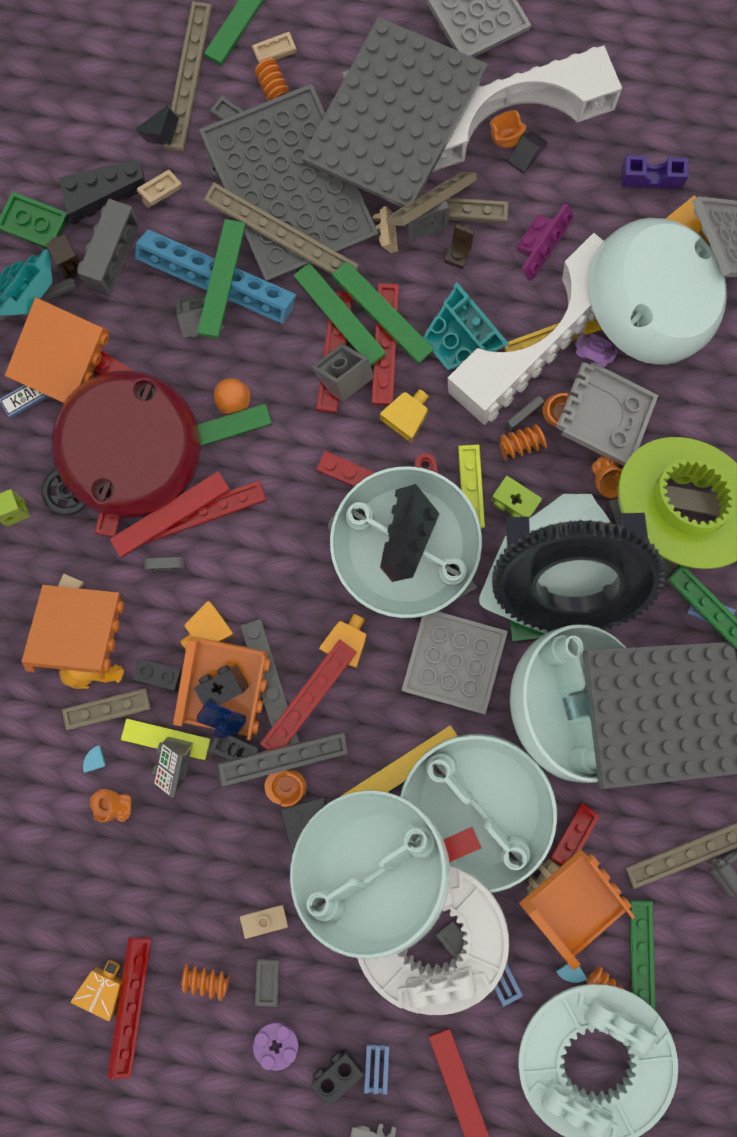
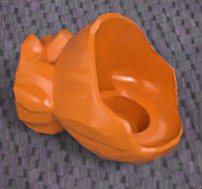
(606, 477)
(110, 805)

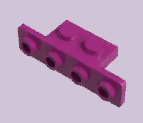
(542, 238)

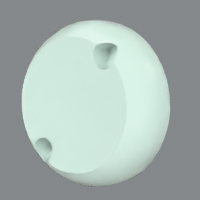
(657, 290)
(360, 544)
(545, 675)
(496, 792)
(371, 873)

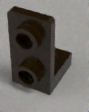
(460, 246)

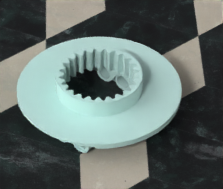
(626, 1017)

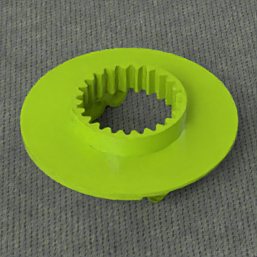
(686, 461)

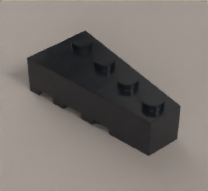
(90, 190)
(408, 533)

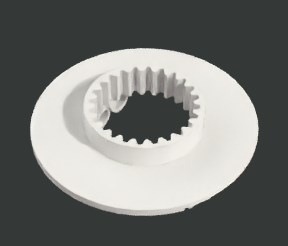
(467, 977)

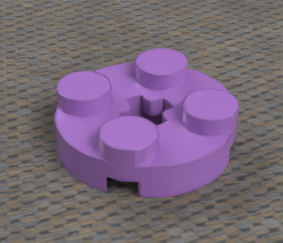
(596, 349)
(282, 1034)

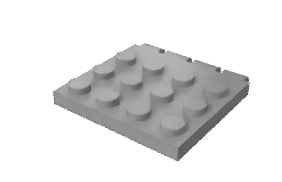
(606, 413)

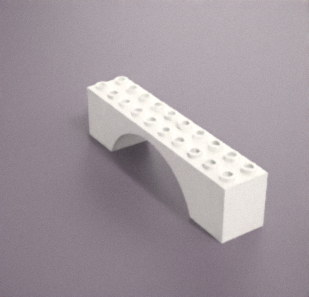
(577, 85)
(491, 379)

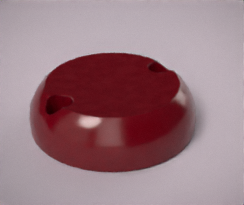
(124, 443)

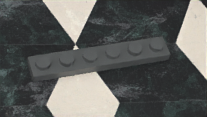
(274, 696)
(281, 758)

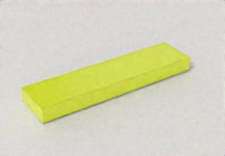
(471, 478)
(152, 735)

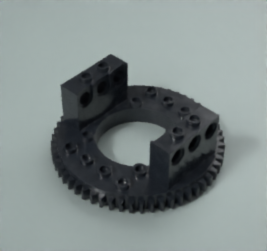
(621, 548)

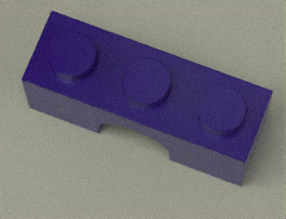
(639, 173)

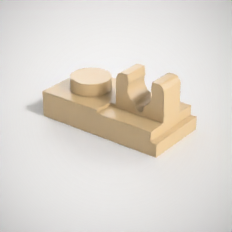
(159, 188)
(388, 235)

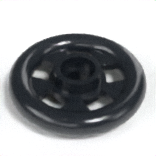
(52, 501)

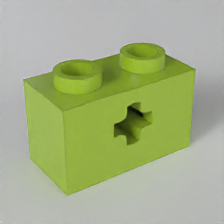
(508, 491)
(12, 508)

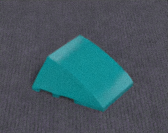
(23, 283)
(461, 330)

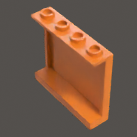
(56, 351)
(73, 630)
(206, 657)
(575, 905)

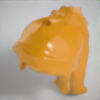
(80, 679)

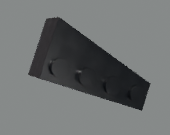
(298, 816)

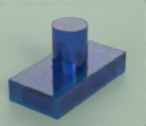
(221, 719)

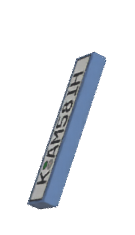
(21, 400)

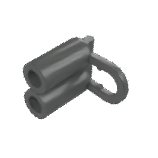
(725, 873)

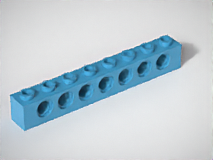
(197, 269)

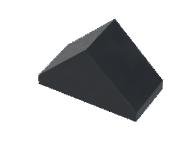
(159, 127)
(527, 151)

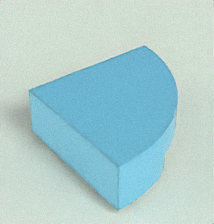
(94, 759)
(570, 975)

